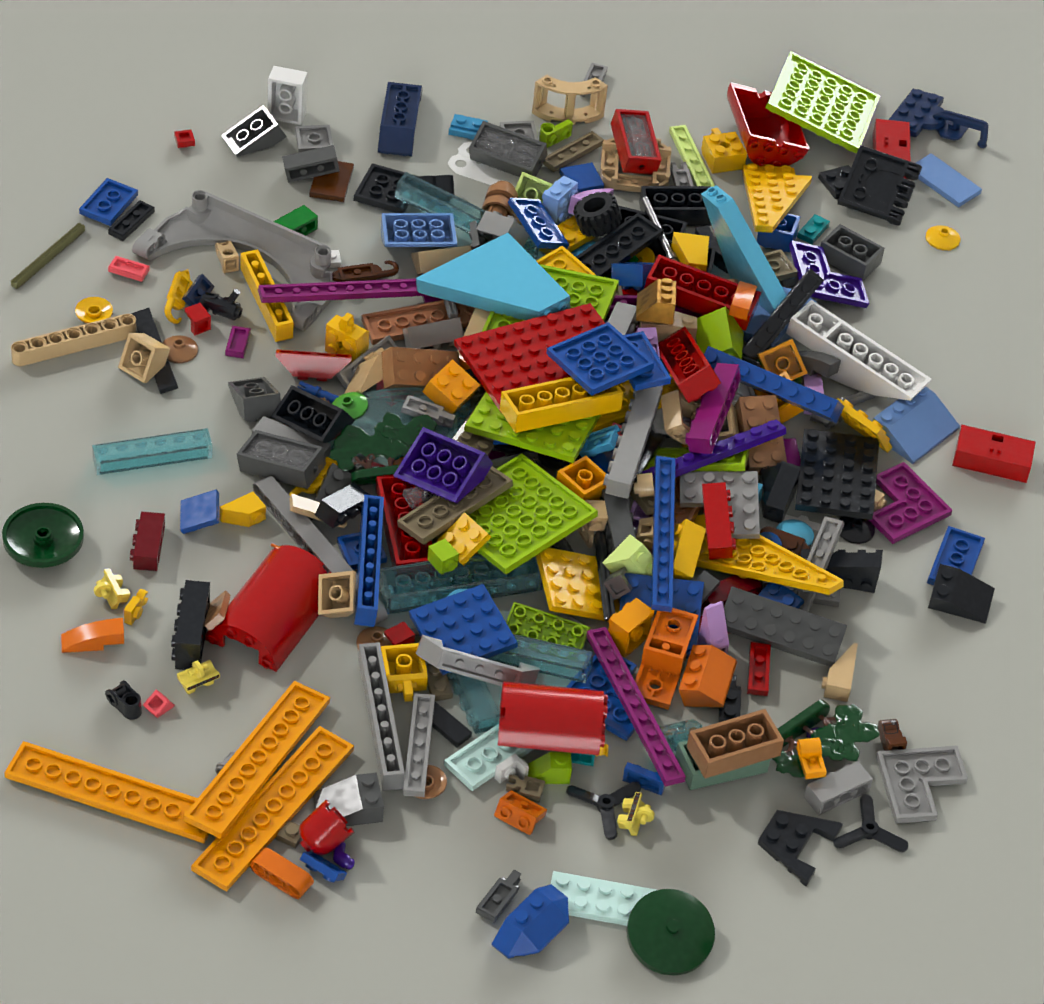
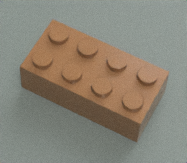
(413, 366)
(751, 413)
(735, 743)

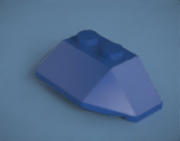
(533, 923)

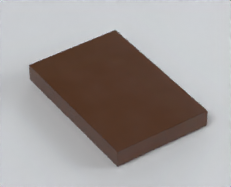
(333, 185)

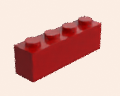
(717, 520)

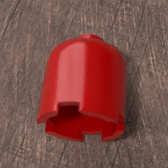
(324, 830)

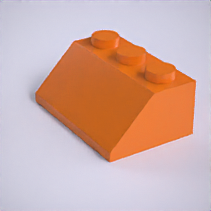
(706, 677)

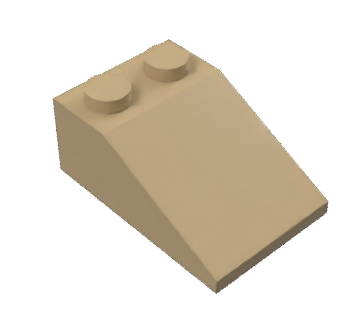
(367, 372)

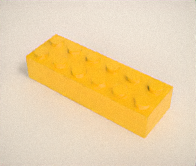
(555, 404)

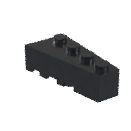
(857, 569)

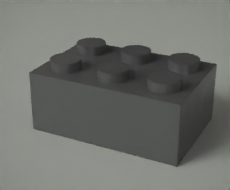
(852, 252)

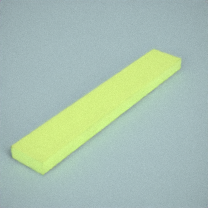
(690, 155)

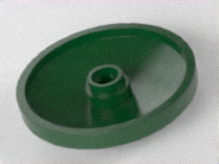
(43, 535)
(670, 932)

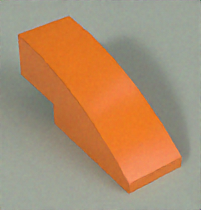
(742, 300)
(93, 636)

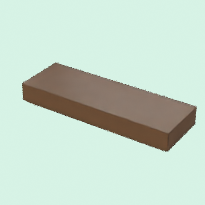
(217, 610)

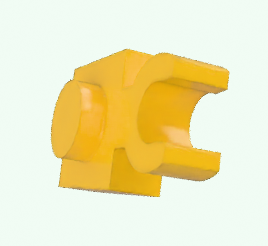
(134, 607)

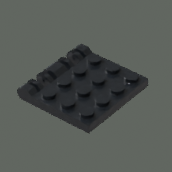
(878, 183)

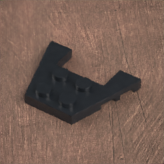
(789, 834)

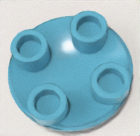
(797, 528)

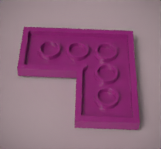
(913, 506)

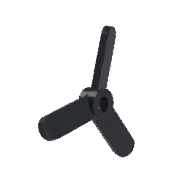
(606, 804)
(875, 832)

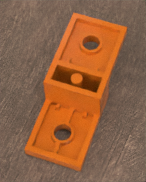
(665, 656)

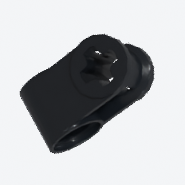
(125, 700)

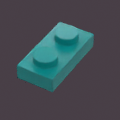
(813, 229)

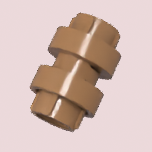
(498, 197)

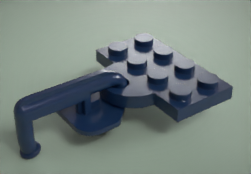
(924, 112)

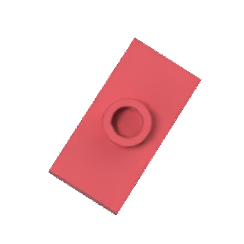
(128, 268)

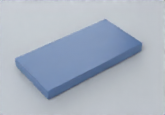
(947, 181)

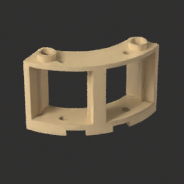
(585, 114)
(676, 406)

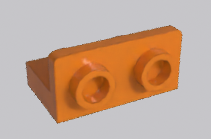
(519, 812)

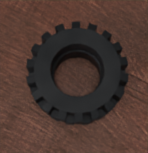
(597, 214)

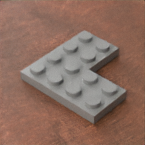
(744, 497)
(909, 775)

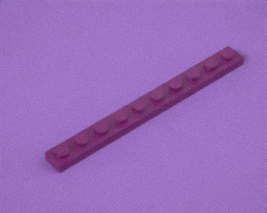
(338, 290)
(636, 707)

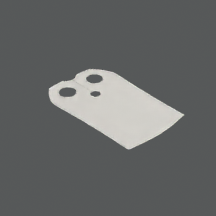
(479, 172)

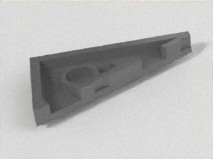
(333, 481)

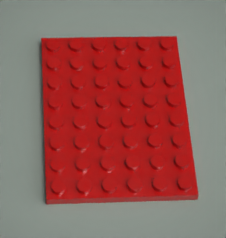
(517, 352)

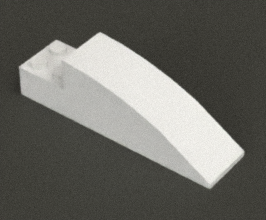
(863, 361)

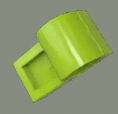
(553, 133)

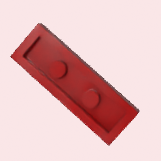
(759, 669)

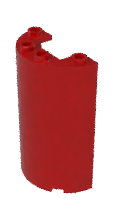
(274, 606)

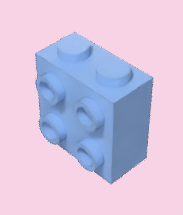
(557, 198)

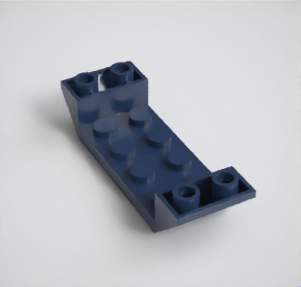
(399, 119)

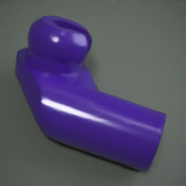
(341, 858)

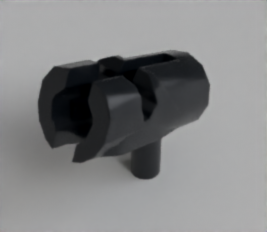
(222, 306)

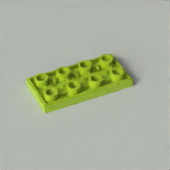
(546, 626)

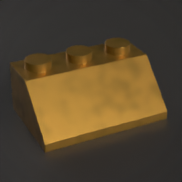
(657, 302)

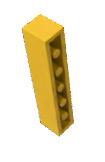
(275, 314)

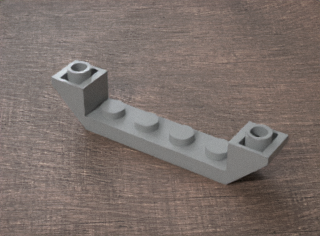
(473, 666)

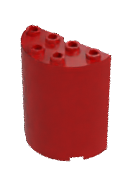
(765, 134)
(552, 718)

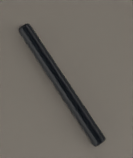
(601, 555)

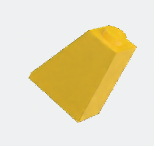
(691, 249)

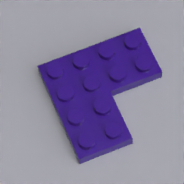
(835, 286)

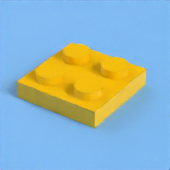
(465, 537)

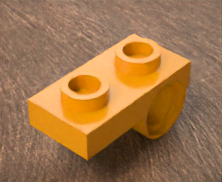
(811, 758)

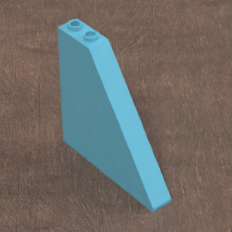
(740, 249)
(497, 279)

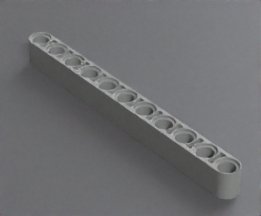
(304, 531)

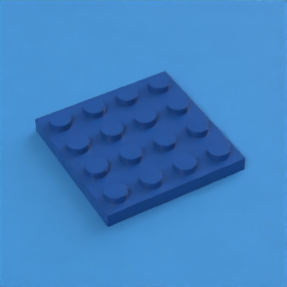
(600, 358)
(466, 623)

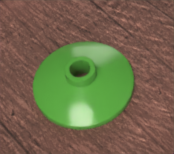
(353, 403)

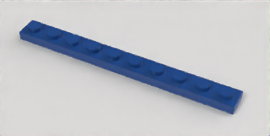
(663, 534)

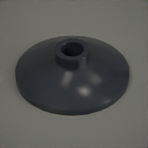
(857, 530)

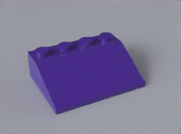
(443, 466)

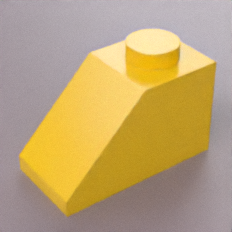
(243, 511)

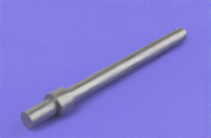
(665, 244)

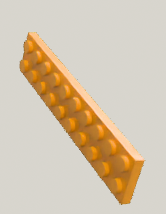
(256, 760)
(104, 789)
(272, 808)

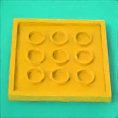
(572, 583)

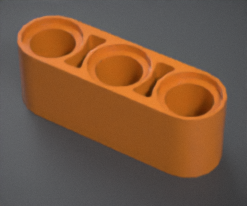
(281, 873)

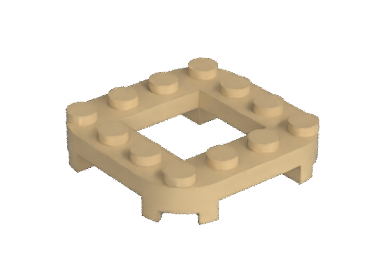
(627, 182)

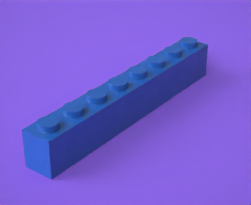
(781, 387)
(369, 561)

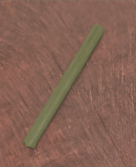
(47, 255)

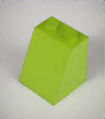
(720, 332)

